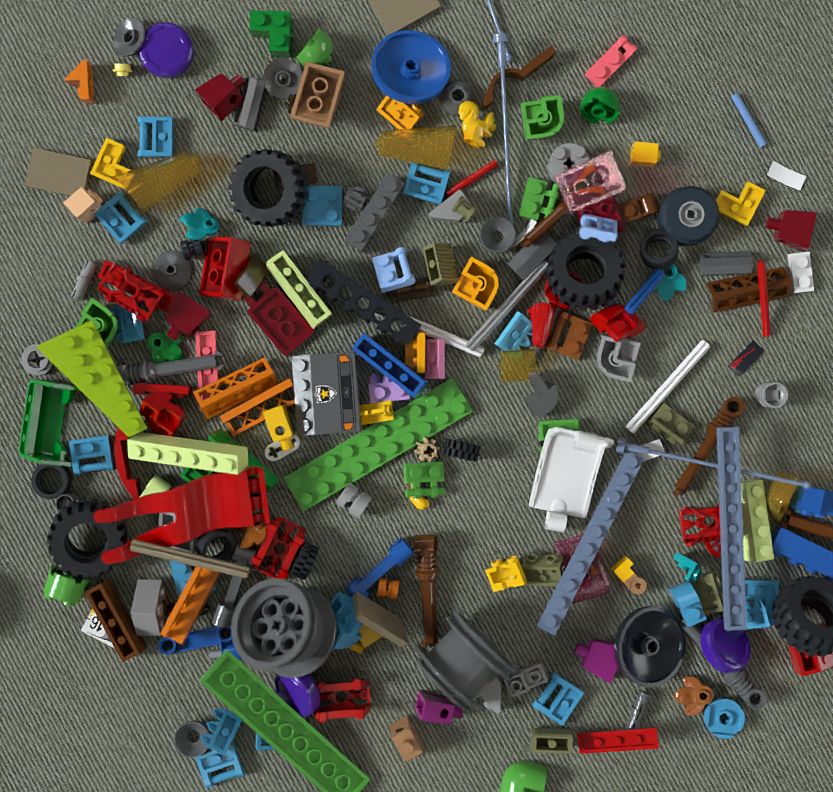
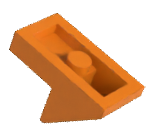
(82, 76)

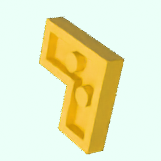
(107, 162)
(740, 208)

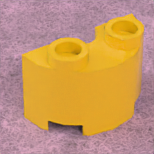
(506, 574)

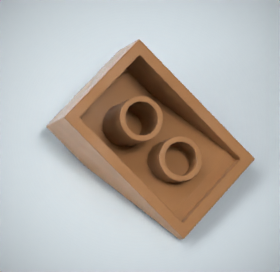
(318, 95)

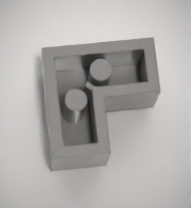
(148, 607)

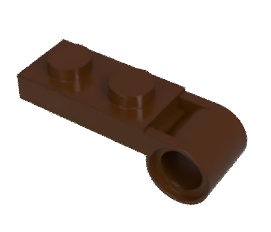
(638, 208)

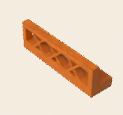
(238, 391)
(253, 403)
(190, 604)

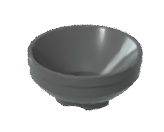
(447, 102)
(501, 225)
(184, 744)

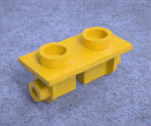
(376, 412)

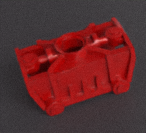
(126, 301)
(706, 534)
(268, 548)
(344, 708)

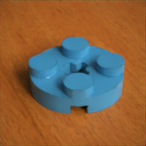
(730, 726)

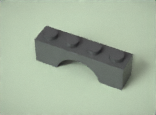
(374, 212)

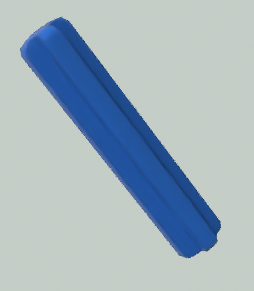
(644, 291)

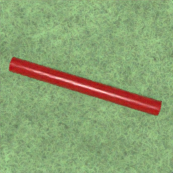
(763, 293)

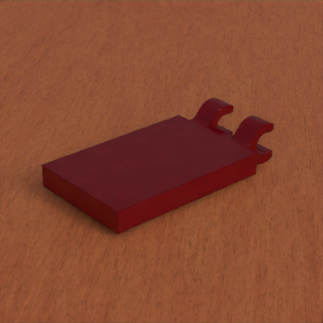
(278, 319)

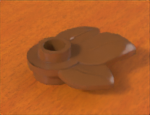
(253, 534)
(691, 696)

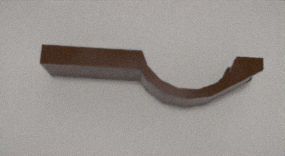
(521, 74)

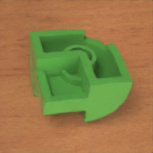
(542, 117)
(103, 319)
(524, 777)

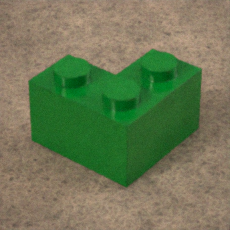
(276, 27)

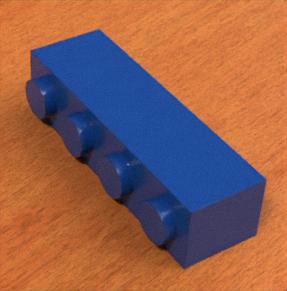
(390, 365)
(802, 552)

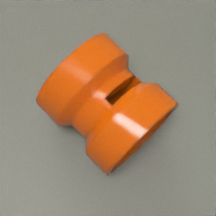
(392, 588)

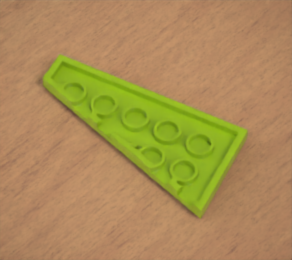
(89, 366)

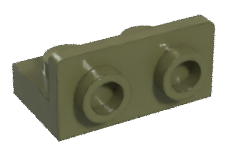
(671, 424)
(543, 569)
(709, 591)

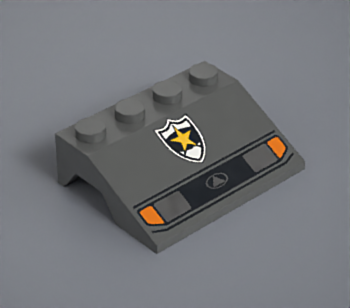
(326, 393)

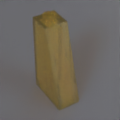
(419, 145)
(159, 179)

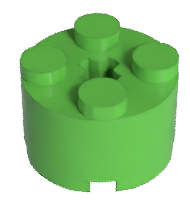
(64, 586)

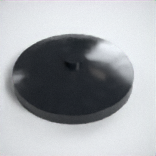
(649, 646)

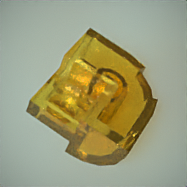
(779, 496)

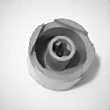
(565, 153)

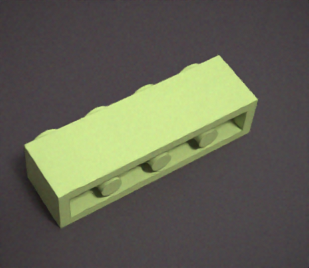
(298, 289)
(756, 526)

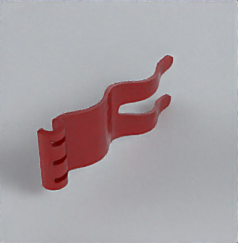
(199, 507)

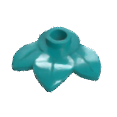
(198, 224)
(668, 285)

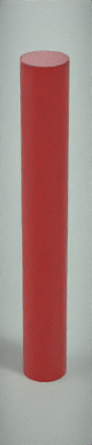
(472, 178)

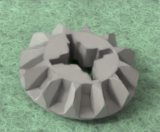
(31, 367)

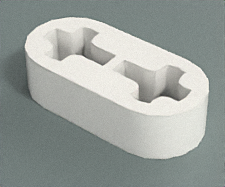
(281, 454)

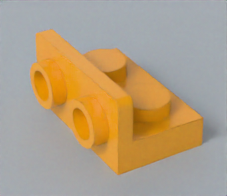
(400, 114)
(416, 353)

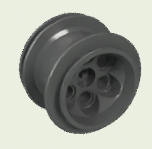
(267, 619)
(464, 663)

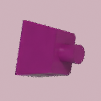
(598, 658)
(436, 708)

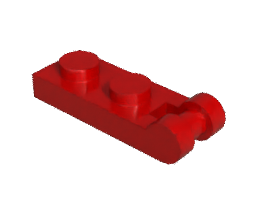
(179, 391)

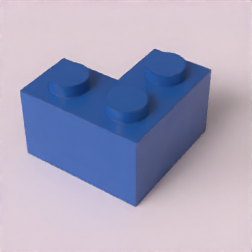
(812, 501)

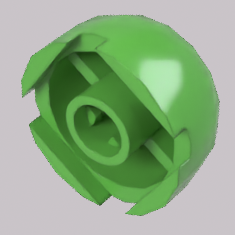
(316, 50)

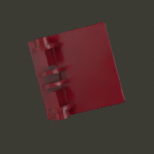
(605, 208)

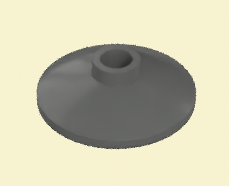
(129, 37)
(290, 85)
(181, 274)

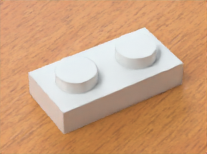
(800, 272)

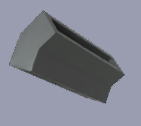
(250, 107)
(531, 256)
(725, 263)

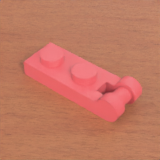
(610, 61)

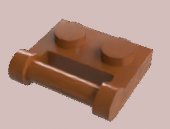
(575, 337)

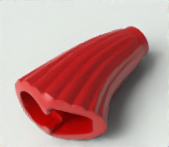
(542, 319)

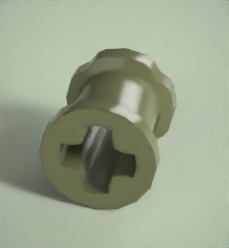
(464, 208)

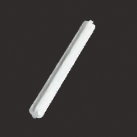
(437, 333)
(668, 386)

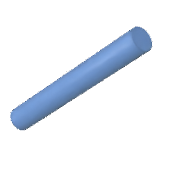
(749, 120)

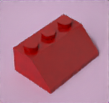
(222, 264)

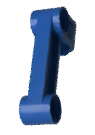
(399, 554)
(201, 639)

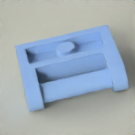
(605, 228)
(387, 272)

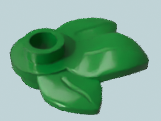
(167, 350)

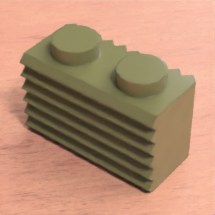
(440, 264)
(551, 740)

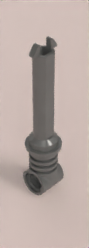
(150, 371)
(738, 680)

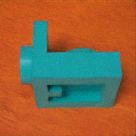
(686, 563)

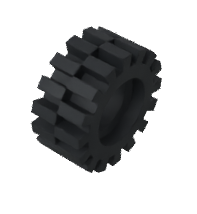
(461, 450)
(304, 560)

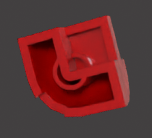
(618, 322)
(161, 414)

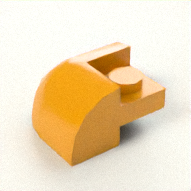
(477, 284)

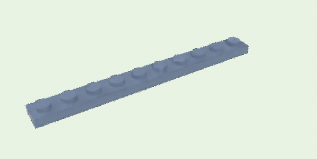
(731, 528)
(590, 543)

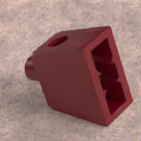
(221, 94)
(793, 228)
(185, 316)

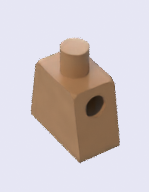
(406, 740)

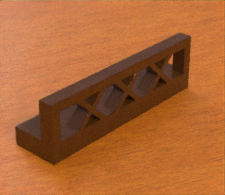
(737, 297)

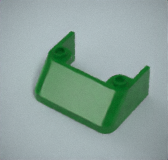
(44, 421)

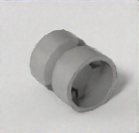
(771, 395)
(353, 500)

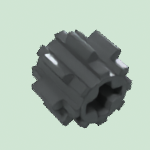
(355, 198)

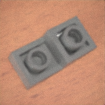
(526, 679)

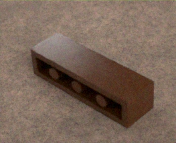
(115, 620)

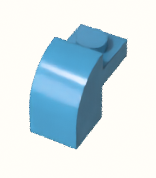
(688, 603)

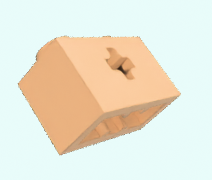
(84, 204)

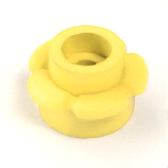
(122, 69)

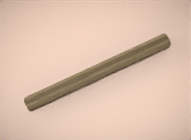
(189, 558)

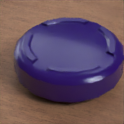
(166, 50)
(725, 649)
(299, 693)

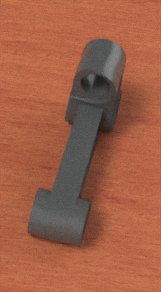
(226, 609)

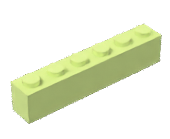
(188, 453)

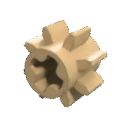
(422, 446)

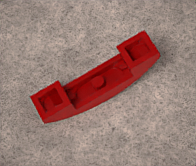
(132, 485)

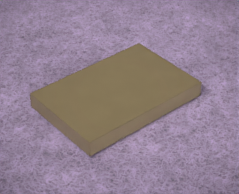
(400, 14)
(57, 172)
(379, 619)

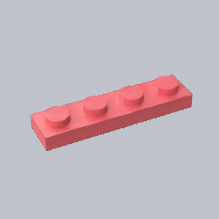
(206, 345)

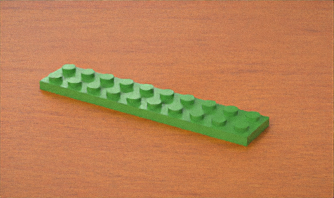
(377, 444)
(281, 726)

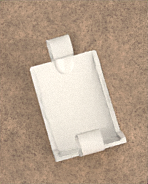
(567, 475)

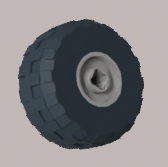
(689, 215)

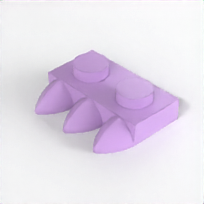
(385, 391)

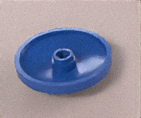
(410, 67)

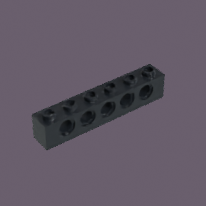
(409, 325)

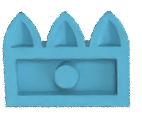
(515, 333)

